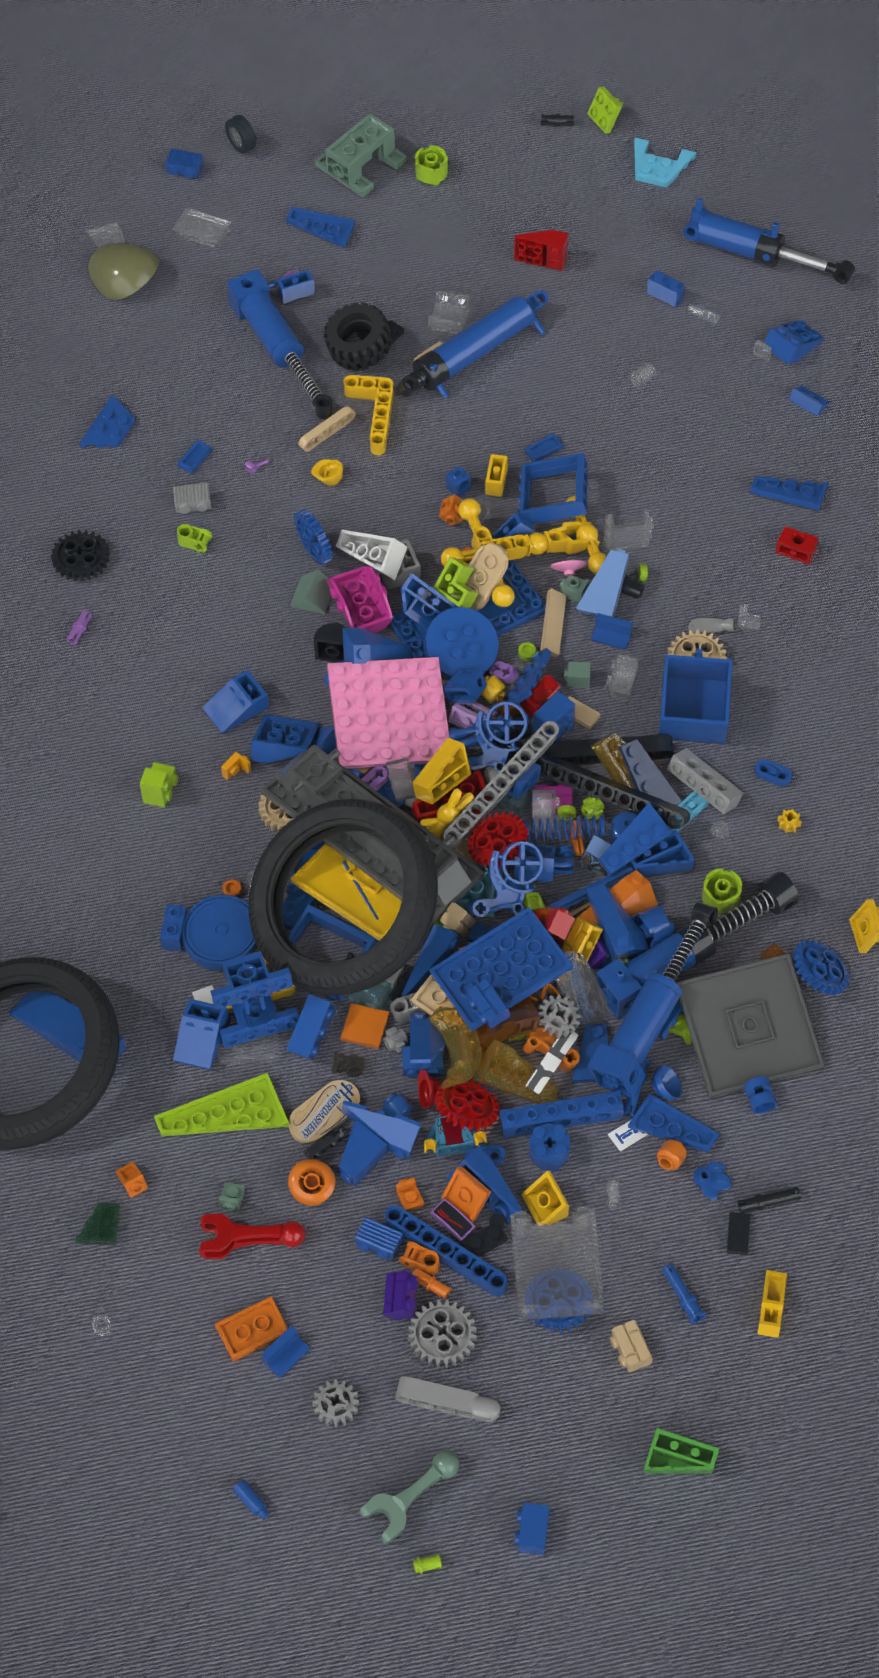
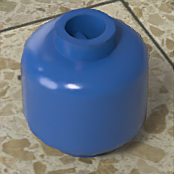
(398, 1105)

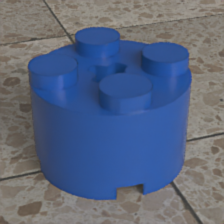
(654, 925)
(549, 1136)

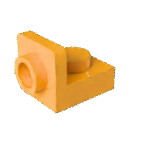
(233, 765)

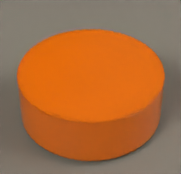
(232, 887)

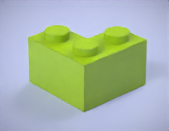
(453, 583)
(157, 784)

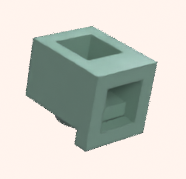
(574, 587)

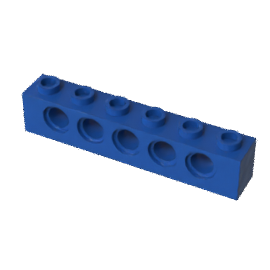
(564, 1112)

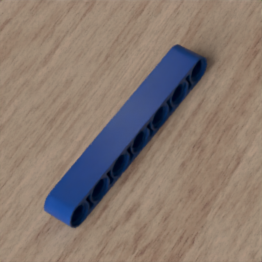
(449, 1259)

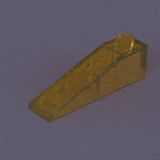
(508, 1072)

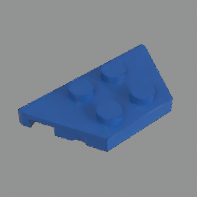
(109, 426)

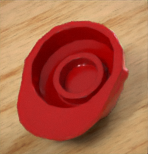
(427, 1089)

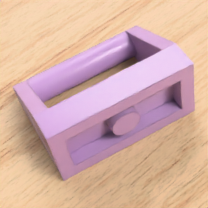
(464, 717)

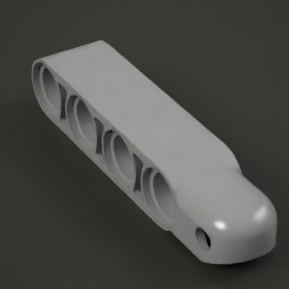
(446, 1399)

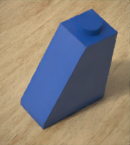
(361, 1154)

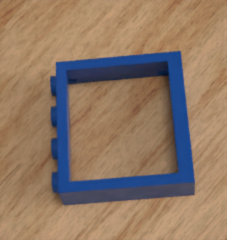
(550, 467)
(334, 925)

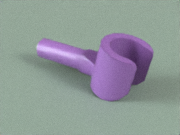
(252, 468)

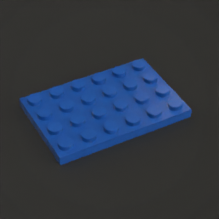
(514, 958)

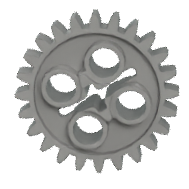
(429, 1347)

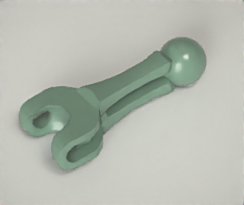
(444, 1466)

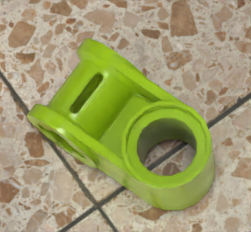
(193, 537)

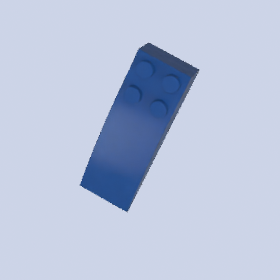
(55, 1022)

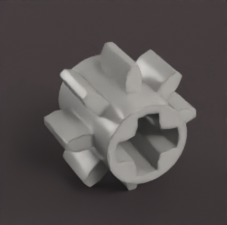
(395, 1039)

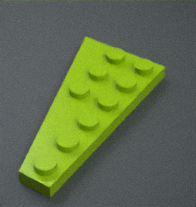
(236, 1108)

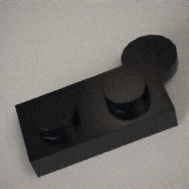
(331, 1139)
(487, 1238)

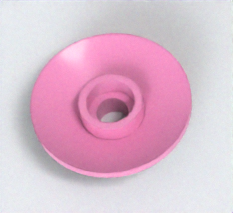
(569, 567)

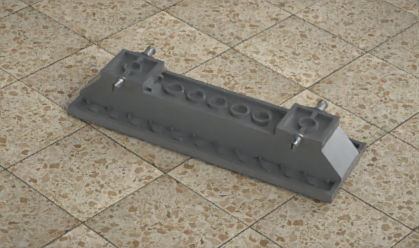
(318, 778)

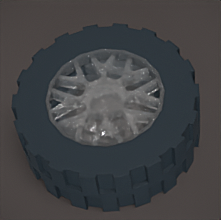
(240, 134)

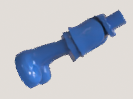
(459, 734)

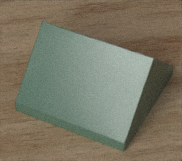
(312, 593)

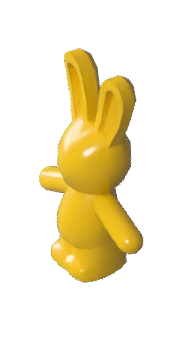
(447, 813)

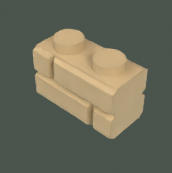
(457, 920)
(631, 1346)

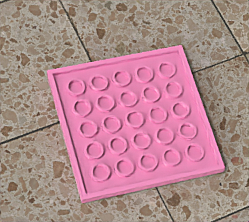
(387, 711)

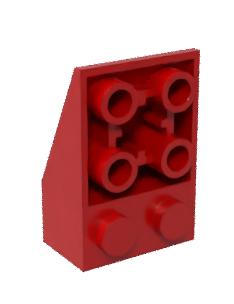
(542, 248)

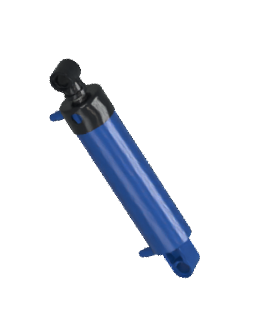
(473, 343)

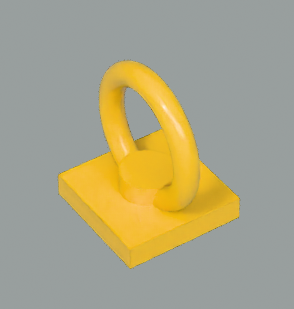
(866, 925)

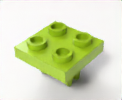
(605, 109)

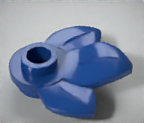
(714, 1181)

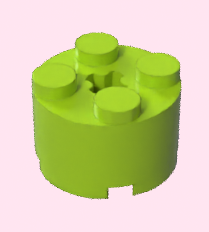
(431, 165)
(722, 890)

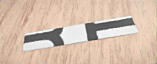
(550, 1062)

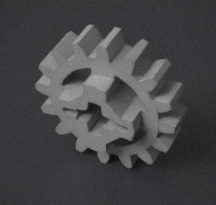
(558, 1016)
(328, 1398)

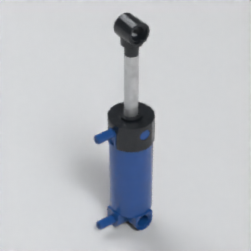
(754, 242)

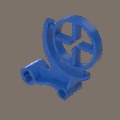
(493, 754)
(507, 896)

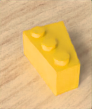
(442, 772)

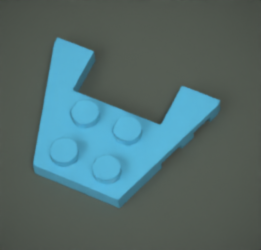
(657, 169)

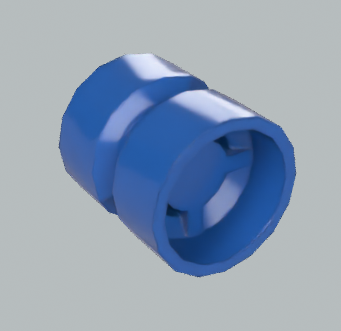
(760, 1095)

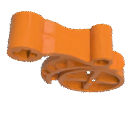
(543, 1042)

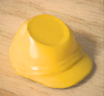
(328, 471)

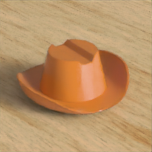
(311, 1182)

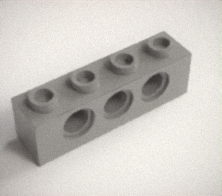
(705, 781)

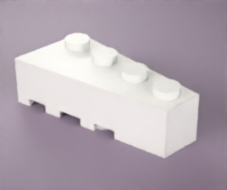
(376, 551)

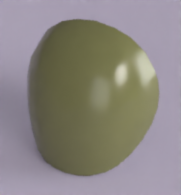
(121, 269)

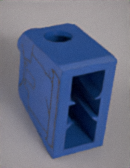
(465, 686)

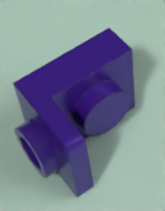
(598, 955)

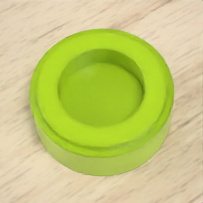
(642, 572)
(526, 651)
(566, 811)

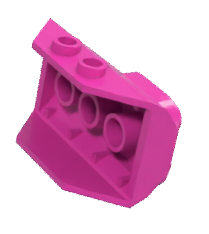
(361, 599)

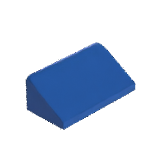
(808, 400)

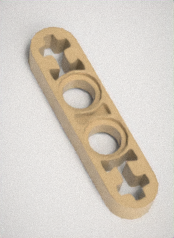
(326, 428)

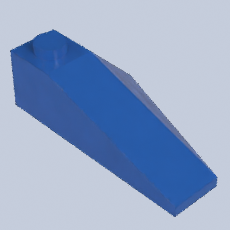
(367, 646)
(438, 946)
(424, 1039)
(484, 1170)

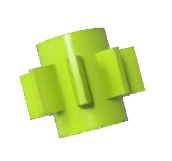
(592, 807)

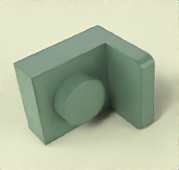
(232, 1197)

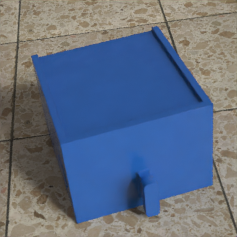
(696, 698)

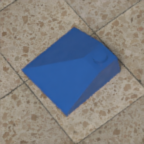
(281, 738)

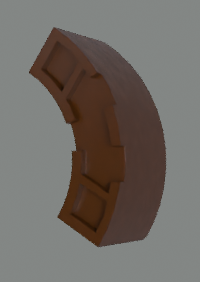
(523, 1020)

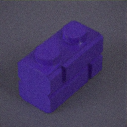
(400, 1295)

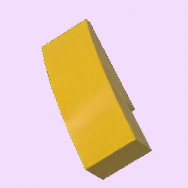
(772, 1303)

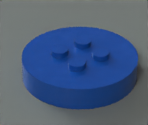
(461, 641)
(218, 931)

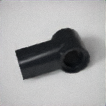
(632, 587)

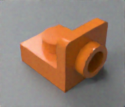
(132, 1179)
(409, 1194)

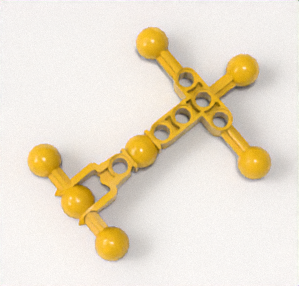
(521, 545)

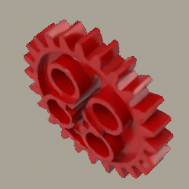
(496, 835)
(467, 1105)

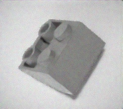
(409, 565)

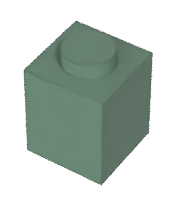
(578, 674)

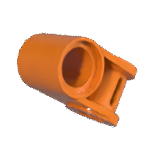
(417, 1256)

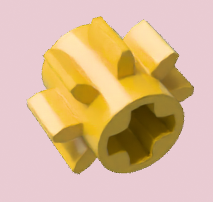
(789, 821)

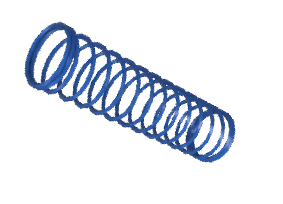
(601, 827)

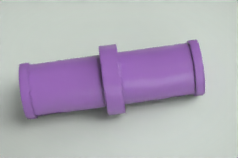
(79, 627)

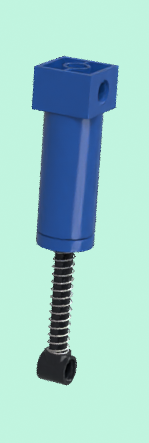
(251, 301)
(620, 1063)

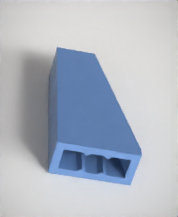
(606, 586)

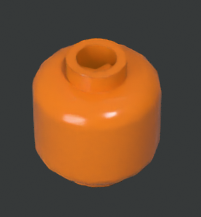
(671, 1154)

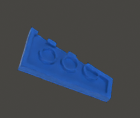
(326, 226)
(527, 681)
(639, 837)

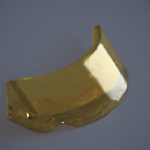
(461, 1043)

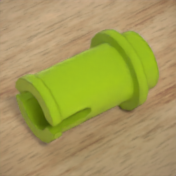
(427, 1563)

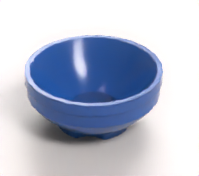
(666, 1083)

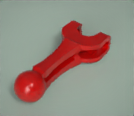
(236, 1235)

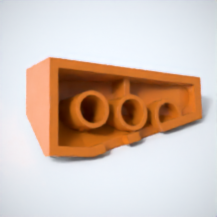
(633, 894)

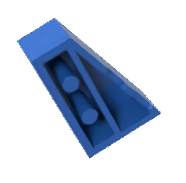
(311, 1027)

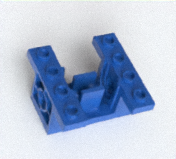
(250, 999)

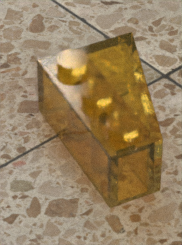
(611, 758)

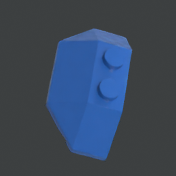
(422, 601)

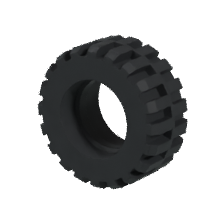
(364, 352)

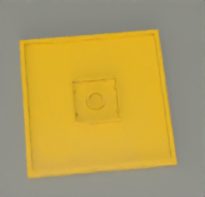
(333, 885)

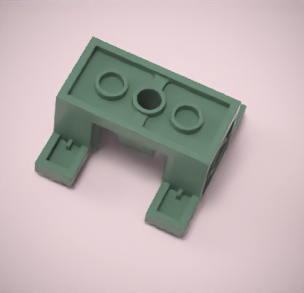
(355, 148)

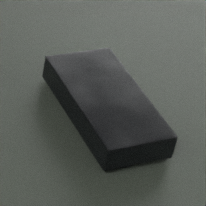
(738, 1233)

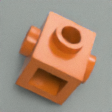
(449, 510)

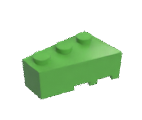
(679, 1455)

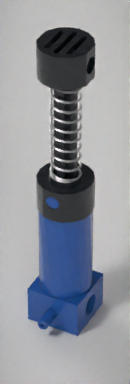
(624, 981)

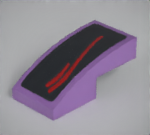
(453, 1219)

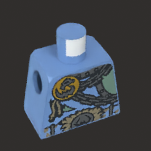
(594, 851)

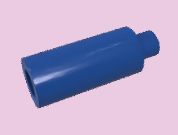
(251, 1499)

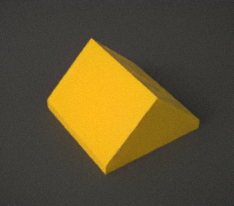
(546, 1200)

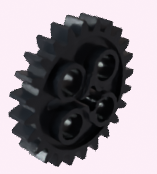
(80, 555)

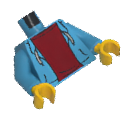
(451, 1139)

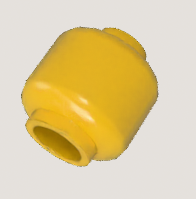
(494, 688)

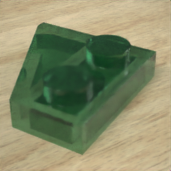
(101, 1226)

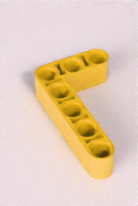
(380, 390)

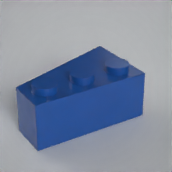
(665, 858)

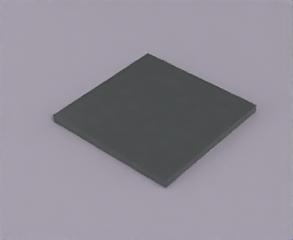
(749, 1025)

